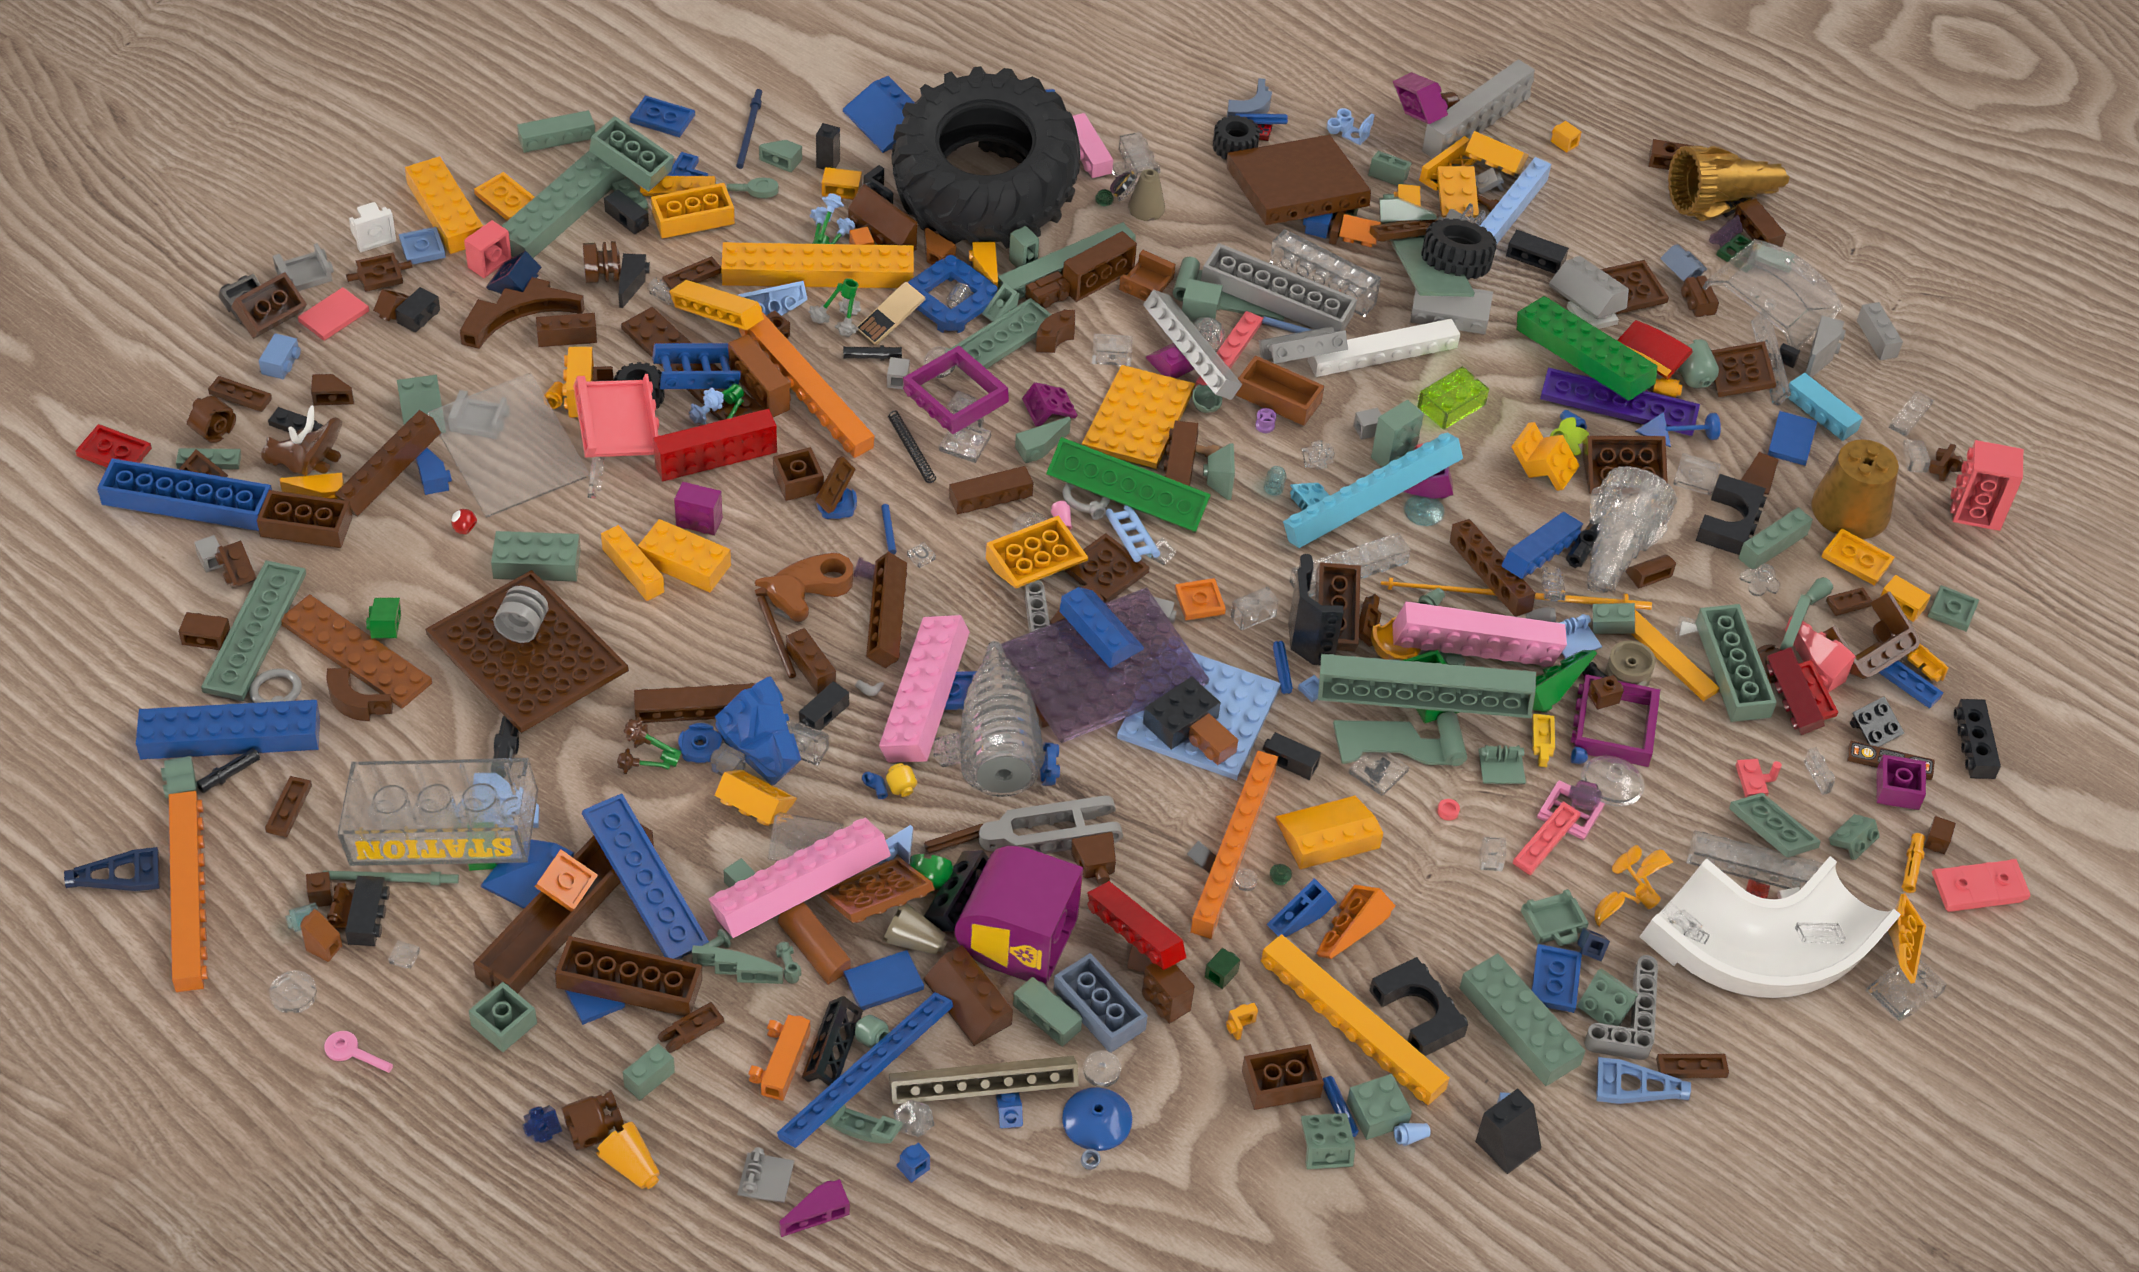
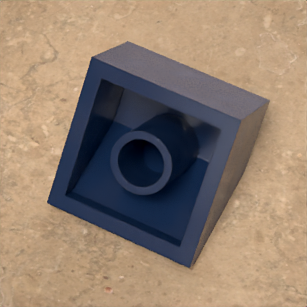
(515, 273)

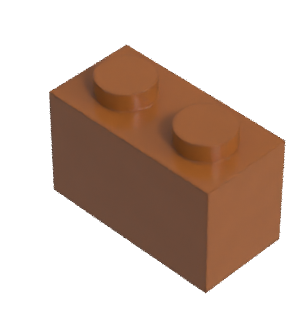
(1213, 739)

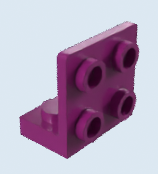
(1045, 400)

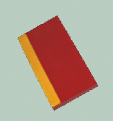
(1656, 347)

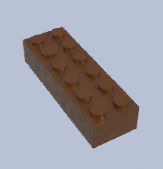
(628, 976)

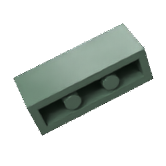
(1047, 1011)

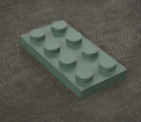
(1774, 825)

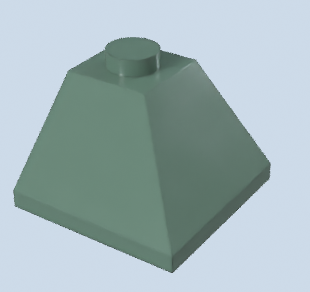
(1221, 471)

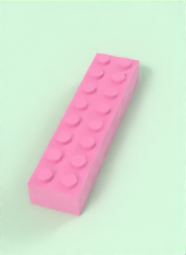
(1479, 634)
(924, 689)
(799, 877)

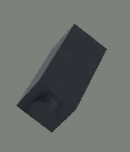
(827, 146)
(626, 211)
(824, 707)
(1293, 755)

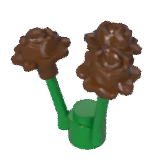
(640, 735)

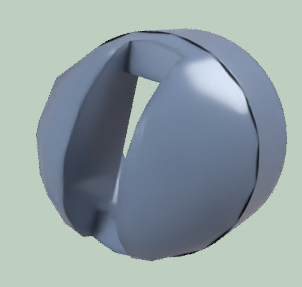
(1087, 1155)

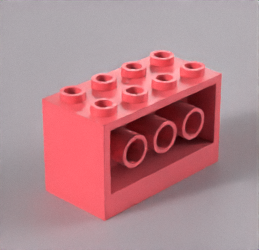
(1987, 485)

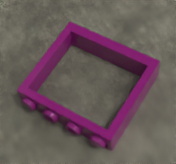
(996, 398)
(1632, 693)

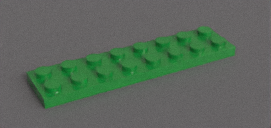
(1128, 484)

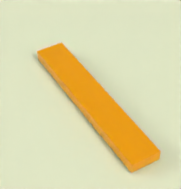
(1674, 659)

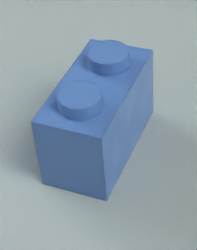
(279, 356)

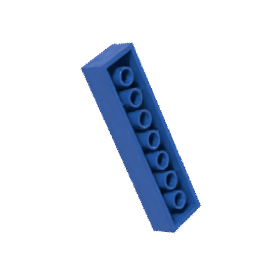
(182, 494)
(228, 729)

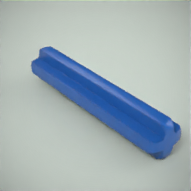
(1266, 118)
(1282, 667)
(1338, 1102)

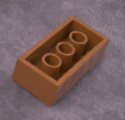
(759, 375)

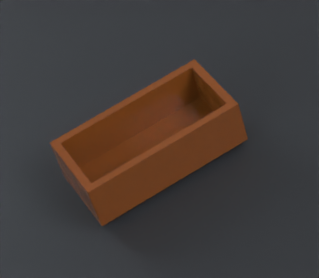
(1280, 390)

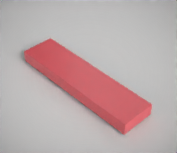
(1546, 838)

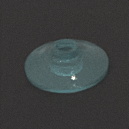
(1424, 510)

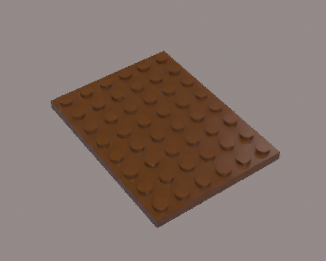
(530, 677)

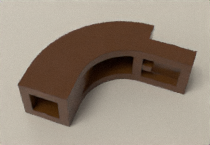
(352, 703)

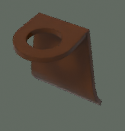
(1761, 471)

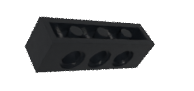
(1977, 739)
(954, 894)

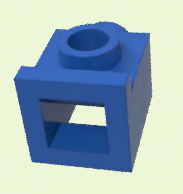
(911, 1158)

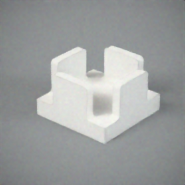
(373, 228)

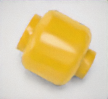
(901, 780)

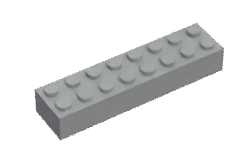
(1480, 108)
(1278, 289)

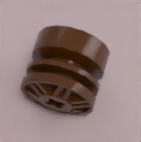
(601, 262)

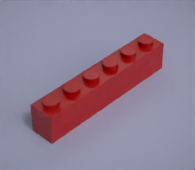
(1136, 925)

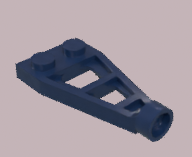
(145, 878)

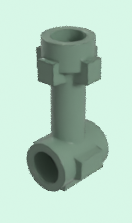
(792, 969)

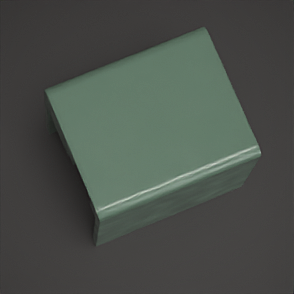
(1201, 299)

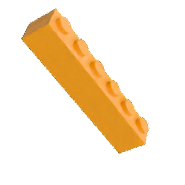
(716, 305)

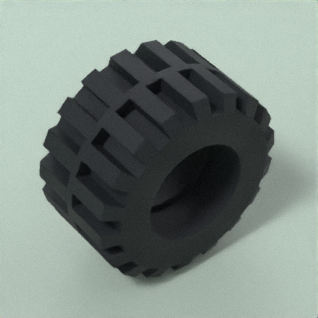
(1234, 134)
(637, 372)

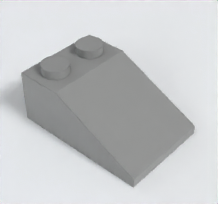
(1825, 344)

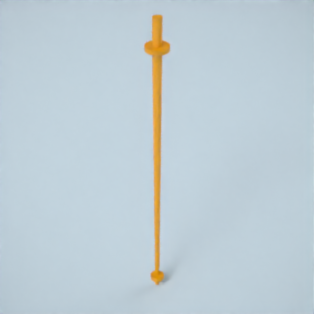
(1539, 596)

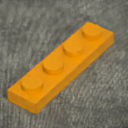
(673, 184)

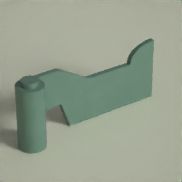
(1191, 270)
(1401, 737)

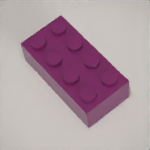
(1421, 97)

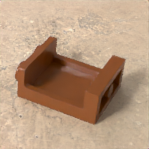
(1147, 275)

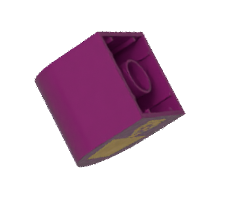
(1021, 912)

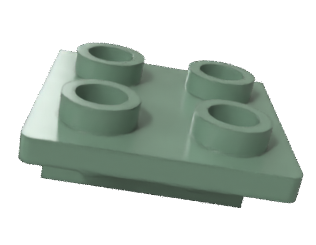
(1328, 1141)

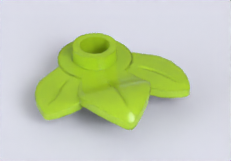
(1572, 434)

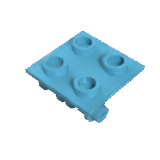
(1307, 494)

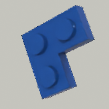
(685, 166)

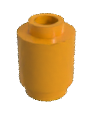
(1668, 387)

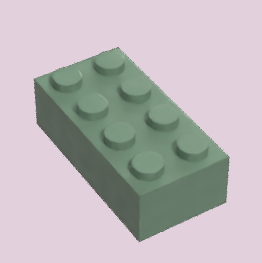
(631, 153)
(546, 554)

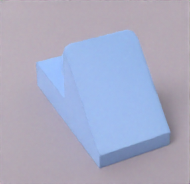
(900, 844)

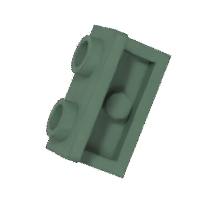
(1856, 835)

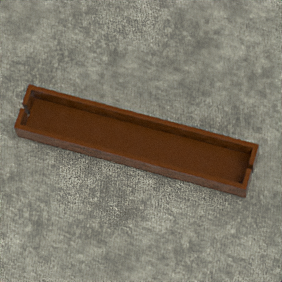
(545, 926)

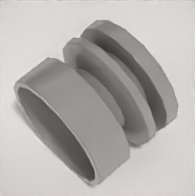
(521, 614)

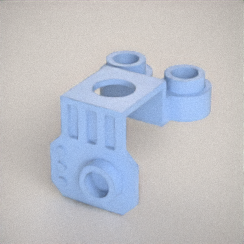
(1344, 123)

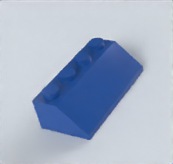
(1099, 626)

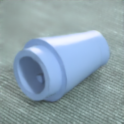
(1410, 1132)

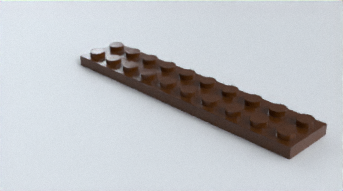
(651, 329)

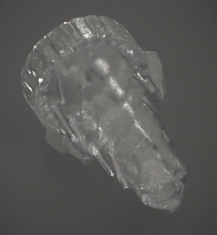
(1632, 518)

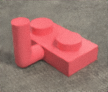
(1752, 777)

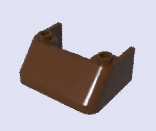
(1894, 638)

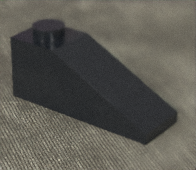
(632, 276)

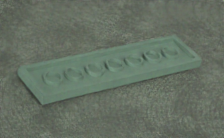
(253, 631)

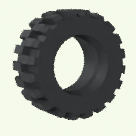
(1459, 248)

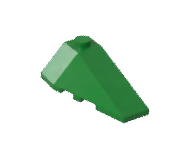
(1559, 678)

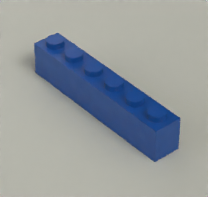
(1542, 545)

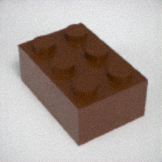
(269, 305)
(1282, 1077)

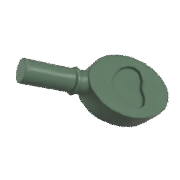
(757, 187)

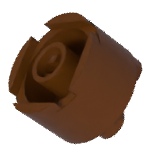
(211, 418)

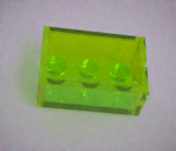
(1453, 397)

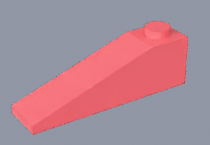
(1829, 657)

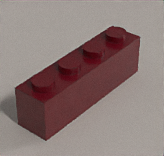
(1796, 692)

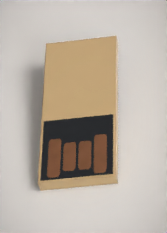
(890, 313)

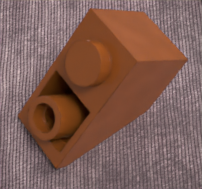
(937, 247)
(320, 936)

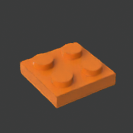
(1200, 599)
(566, 880)

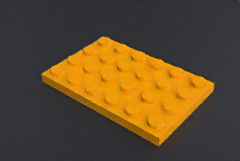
(1138, 416)

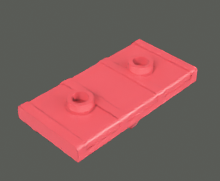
(1981, 885)

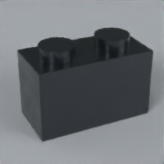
(417, 309)

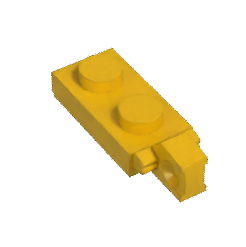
(1543, 737)

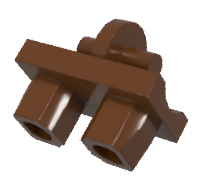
(1946, 462)

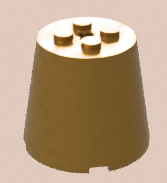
(1858, 490)

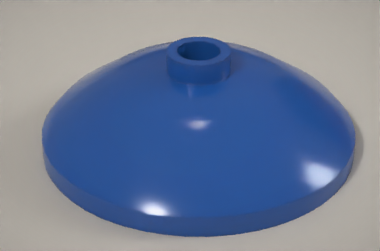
(1097, 1129)

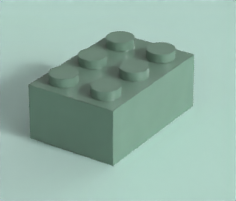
(1397, 433)

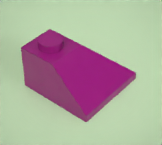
(1170, 361)

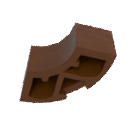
(1055, 330)

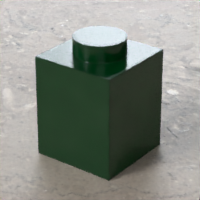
(1222, 968)

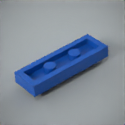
(1912, 683)

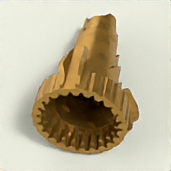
(1709, 177)

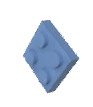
(422, 245)

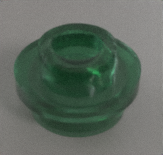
(1104, 197)
(1280, 879)

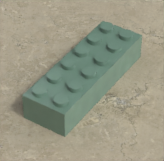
(1735, 663)
(1522, 1019)

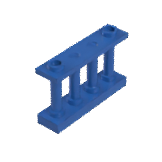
(694, 354)

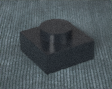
(1789, 355)

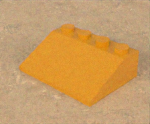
(1034, 552)
(1330, 831)

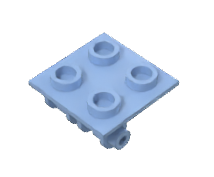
(1579, 635)

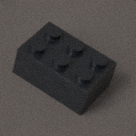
(1178, 710)

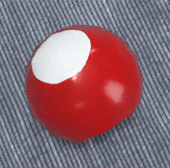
(463, 521)

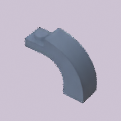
(1257, 105)

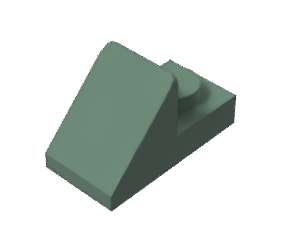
(1002, 302)

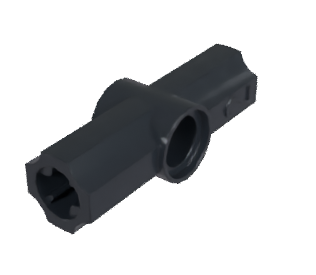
(1583, 546)
(507, 741)

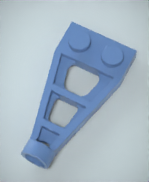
(1610, 1090)

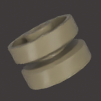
(1631, 663)

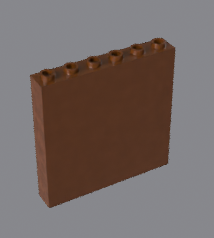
(1298, 179)

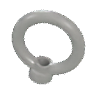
(1095, 508)
(297, 685)

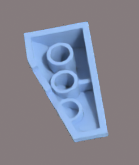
(779, 298)

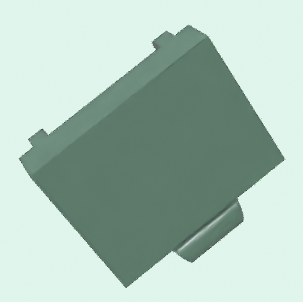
(1555, 918)

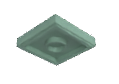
(1953, 608)

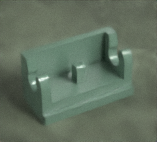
(1389, 168)

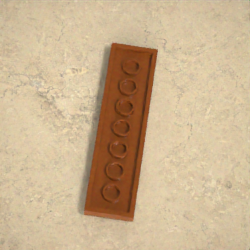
(355, 650)

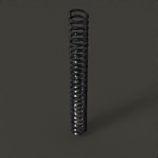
(926, 470)

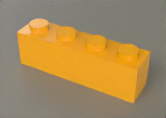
(632, 563)

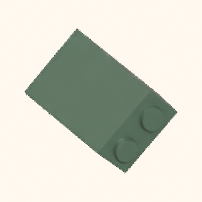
(418, 394)

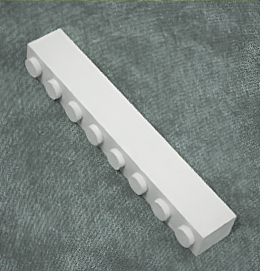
(1388, 347)

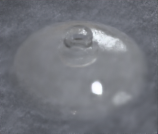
(1616, 778)

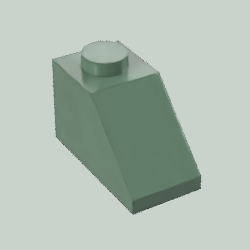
(781, 154)

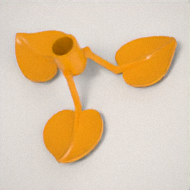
(1644, 893)

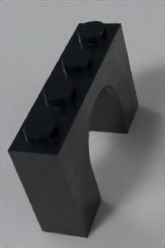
(1744, 498)
(1415, 980)

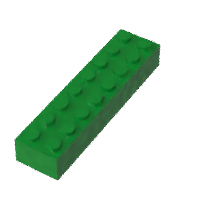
(1586, 348)

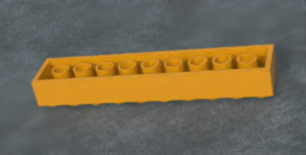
(816, 264)

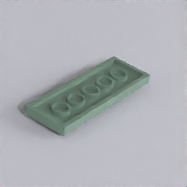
(1005, 333)

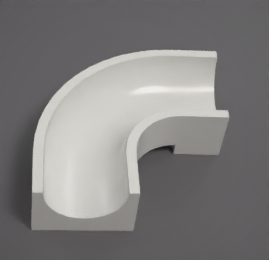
(1755, 938)

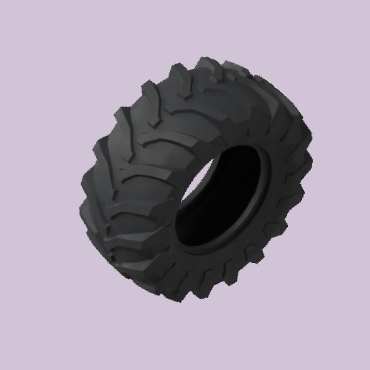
(985, 110)

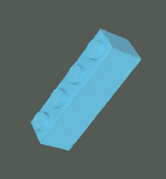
(1824, 407)

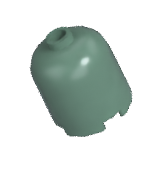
(1700, 367)

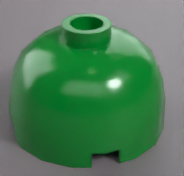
(935, 869)

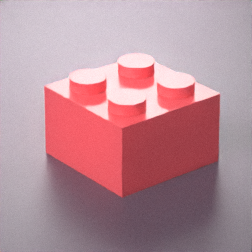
(487, 249)

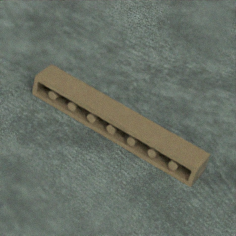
(983, 1079)

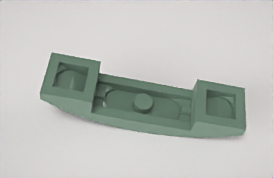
(864, 1126)

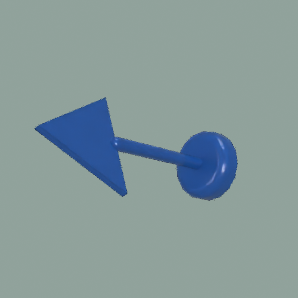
(1658, 427)

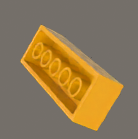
(443, 202)

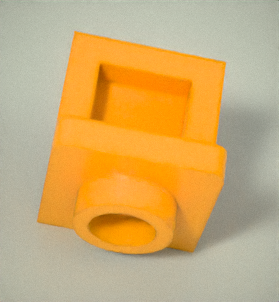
(1240, 1017)

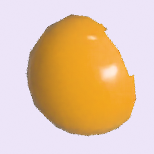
(1384, 646)

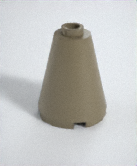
(1147, 197)
(914, 932)

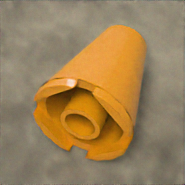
(630, 1156)

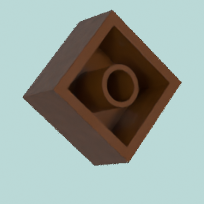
(798, 473)
(1168, 991)

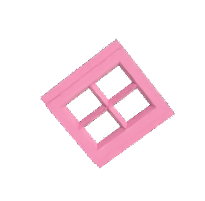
(1576, 830)

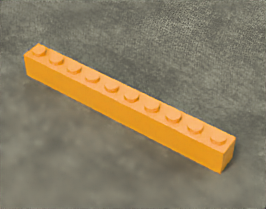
(1355, 1020)

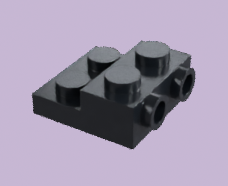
(230, 292)

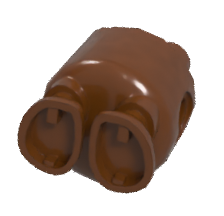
(588, 1121)

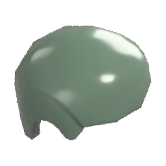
(1205, 399)

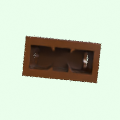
(1095, 855)

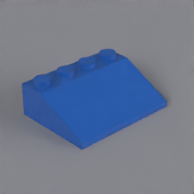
(878, 111)

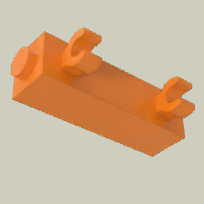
(785, 1057)

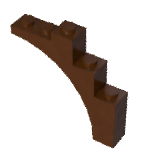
(512, 305)

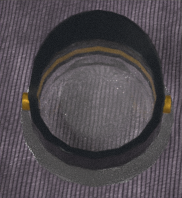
(1123, 185)

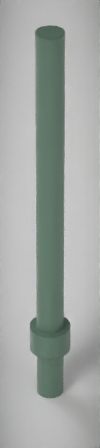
(434, 878)

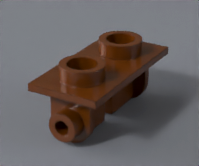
(340, 906)

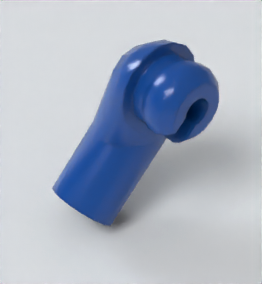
(876, 782)

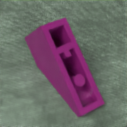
(1436, 486)
(820, 1206)

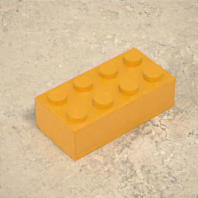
(692, 210)
(686, 555)

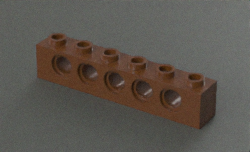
(1487, 563)

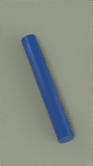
(888, 528)

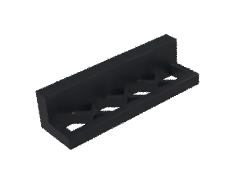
(826, 1039)

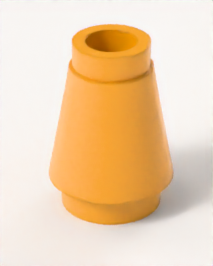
(555, 395)

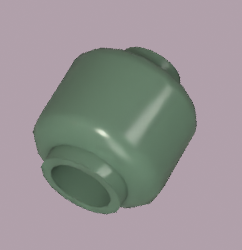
(870, 1030)

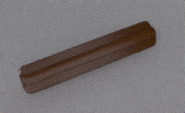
(952, 839)

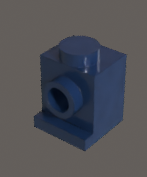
(1593, 944)

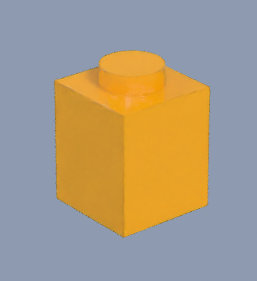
(1566, 136)

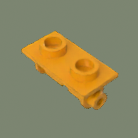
(1934, 668)

